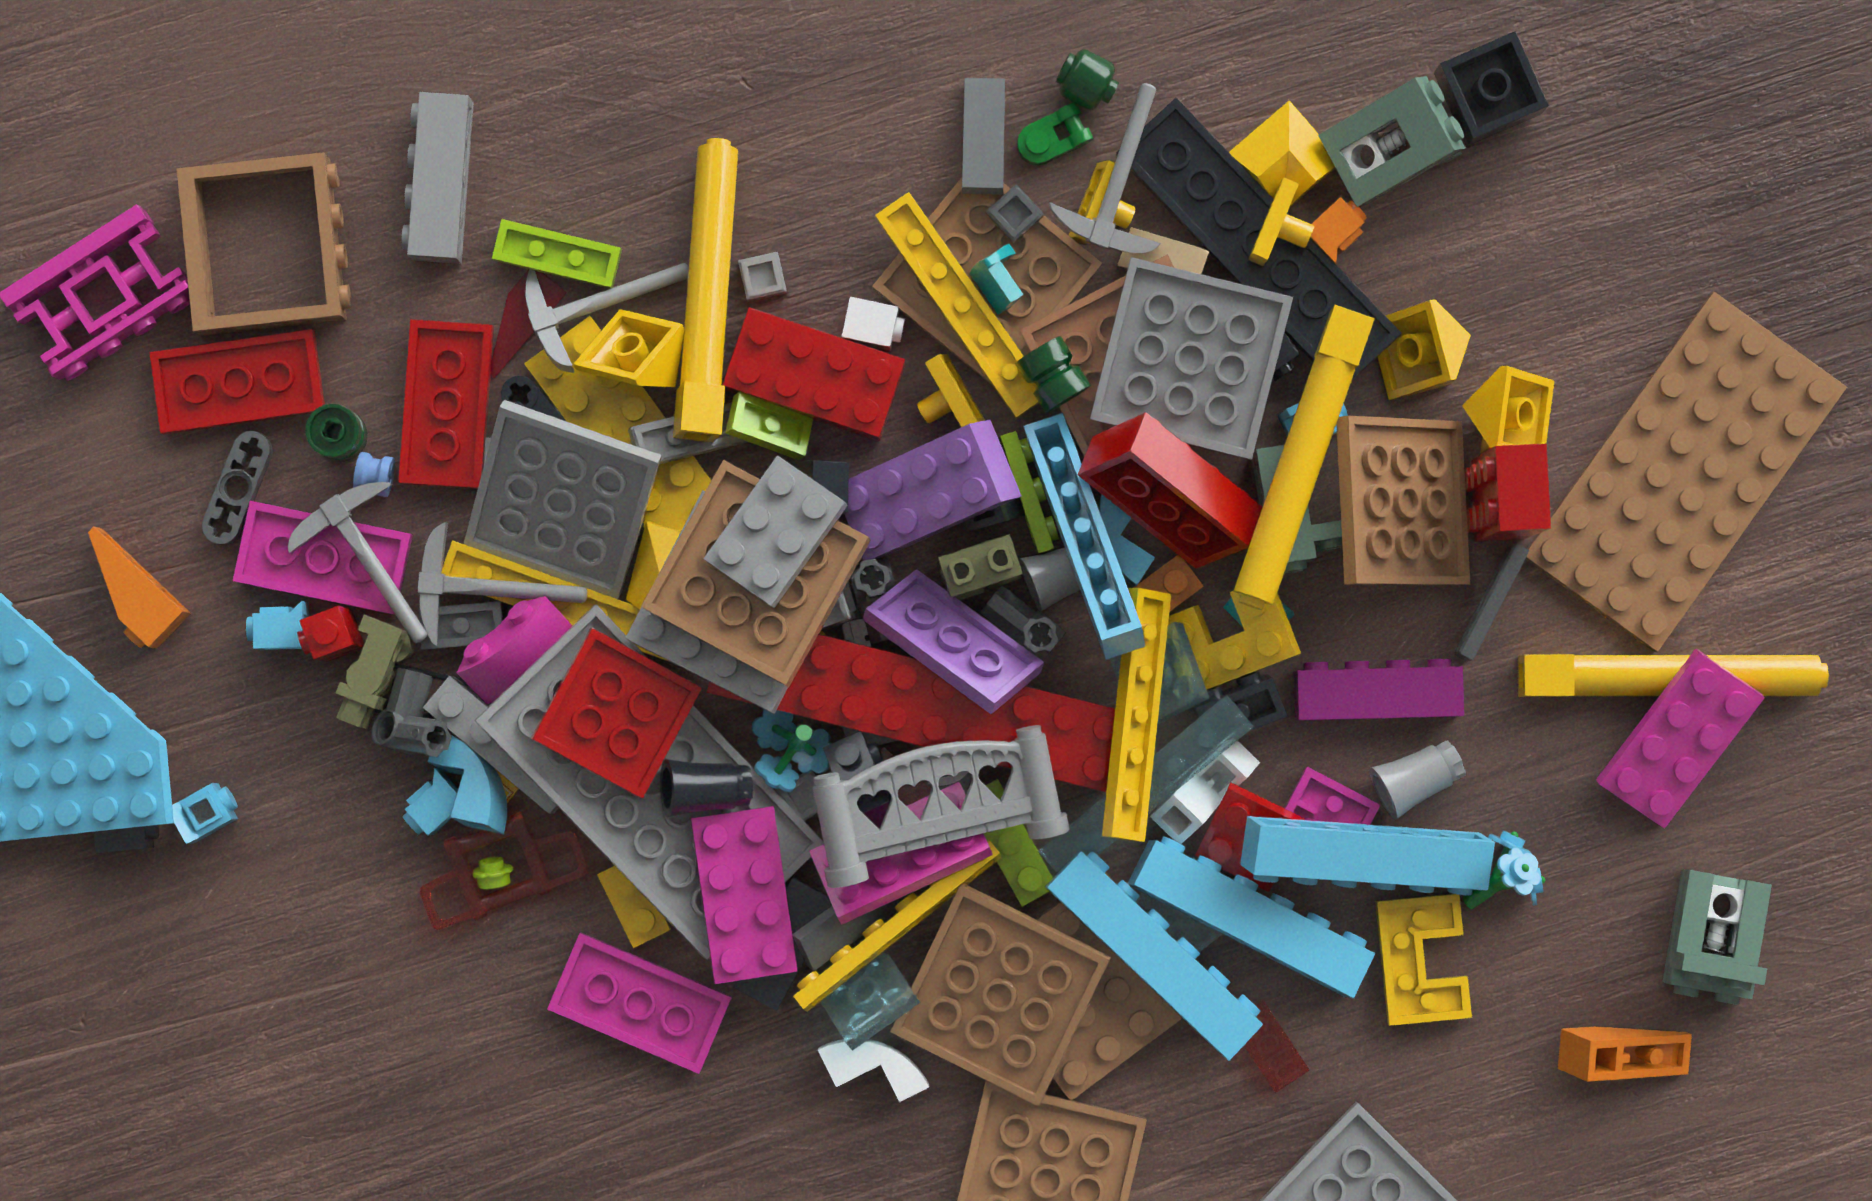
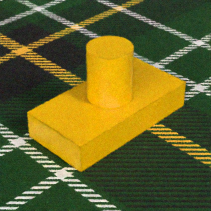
(1094, 196)
(1280, 224)
(952, 394)

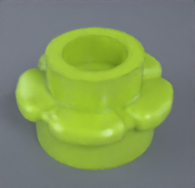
(492, 873)

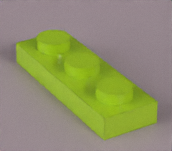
(556, 254)
(1041, 529)
(1020, 858)

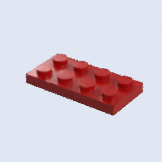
(237, 381)
(446, 403)

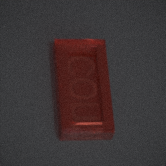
(1274, 1051)

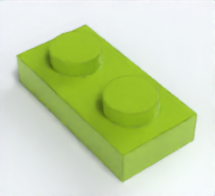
(769, 425)

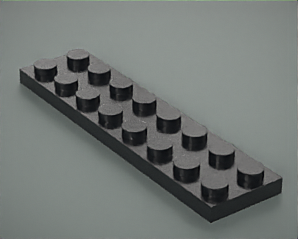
(1225, 214)

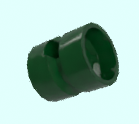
(1053, 375)
(336, 432)

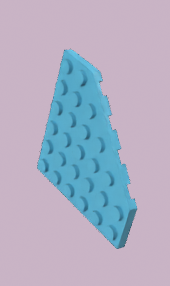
(68, 746)

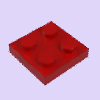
(1227, 829)

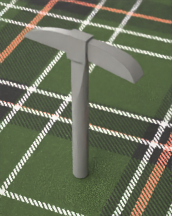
(1101, 229)
(547, 320)
(337, 512)
(433, 584)

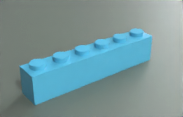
(1084, 537)
(1366, 854)
(1252, 918)
(1154, 955)

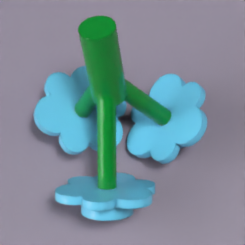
(803, 748)
(1519, 872)

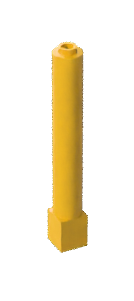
(700, 393)
(1302, 456)
(1652, 673)

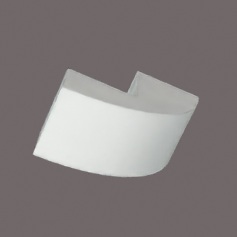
(1201, 795)
(847, 1064)

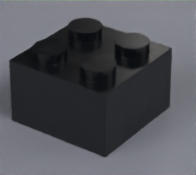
(1491, 88)

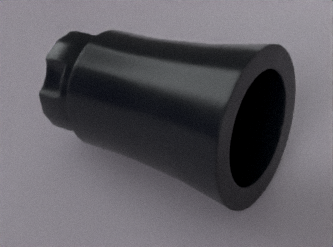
(703, 786)

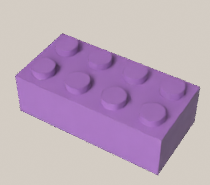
(930, 489)

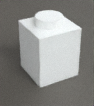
(872, 324)

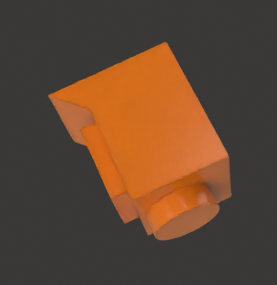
(1338, 228)

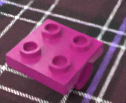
(1328, 801)

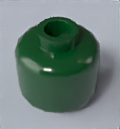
(1087, 79)

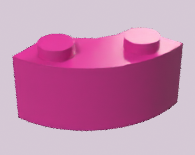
(512, 647)

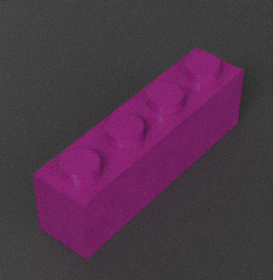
(1379, 692)

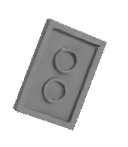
(775, 531)

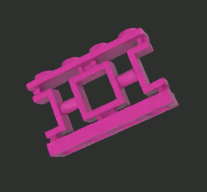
(83, 265)

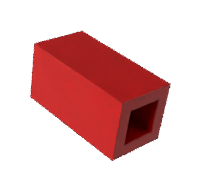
(330, 634)

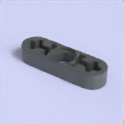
(237, 455)

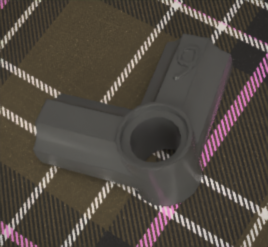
(870, 582)
(1022, 624)
(402, 723)

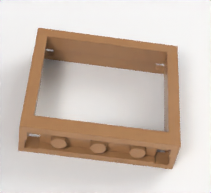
(197, 250)

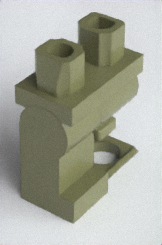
(982, 565)
(373, 673)

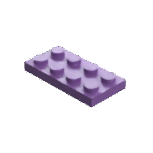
(953, 641)

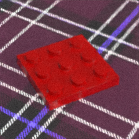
(616, 713)

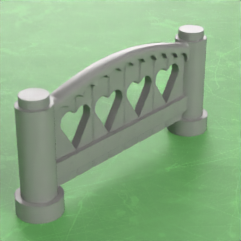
(854, 839)

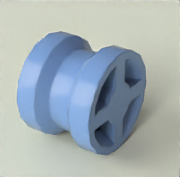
(374, 470)

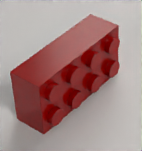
(814, 374)
(1170, 490)
(1508, 493)

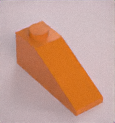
(137, 596)
(1623, 1053)

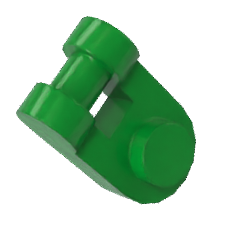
(1039, 142)

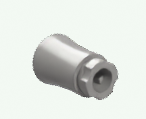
(1049, 577)
(1416, 777)

